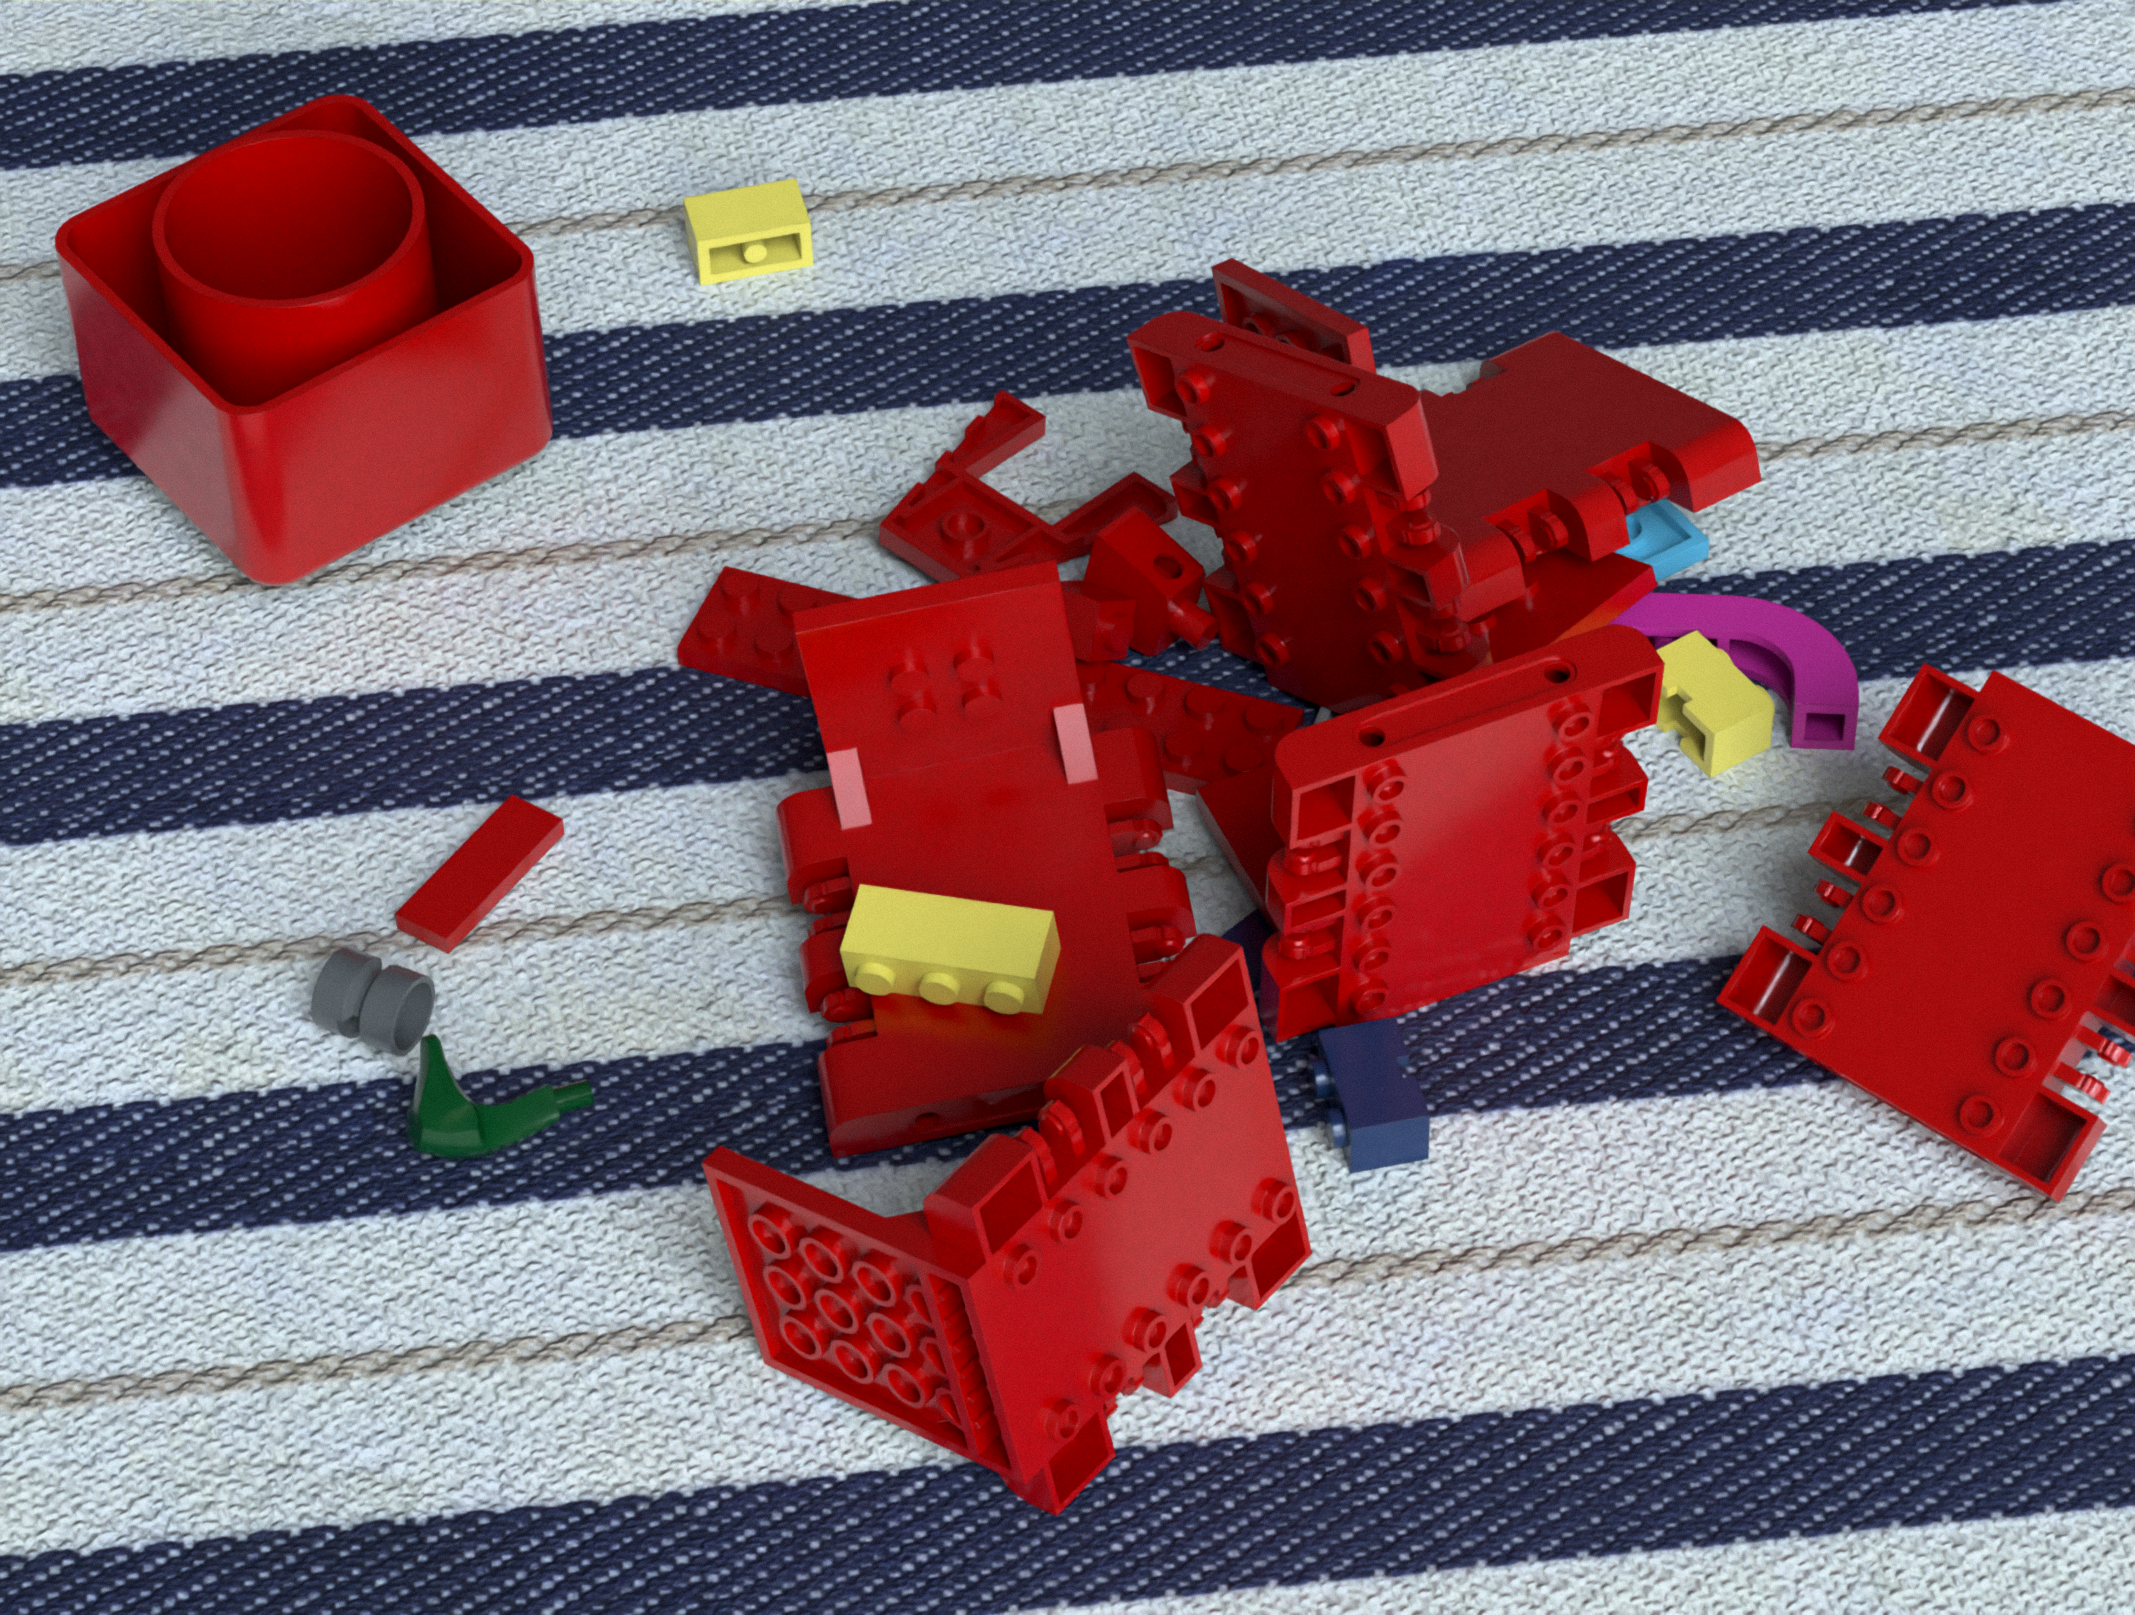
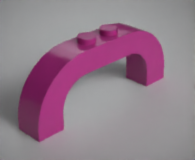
(1772, 647)

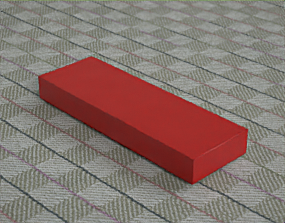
(479, 874)

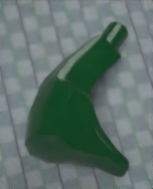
(453, 1126)

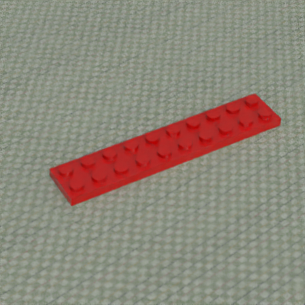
(1199, 729)

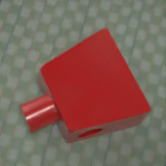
(1149, 565)

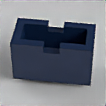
(1370, 1105)

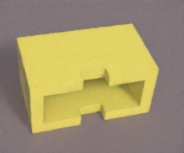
(1712, 705)

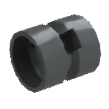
(379, 1005)

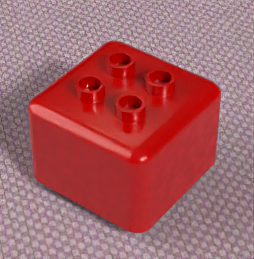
(307, 336)

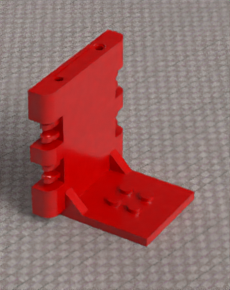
(1535, 449)
(1325, 527)
(977, 780)
(1442, 831)
(1977, 932)
(1048, 1255)

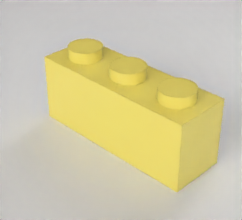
(950, 949)

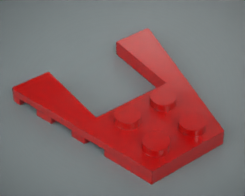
(968, 529)

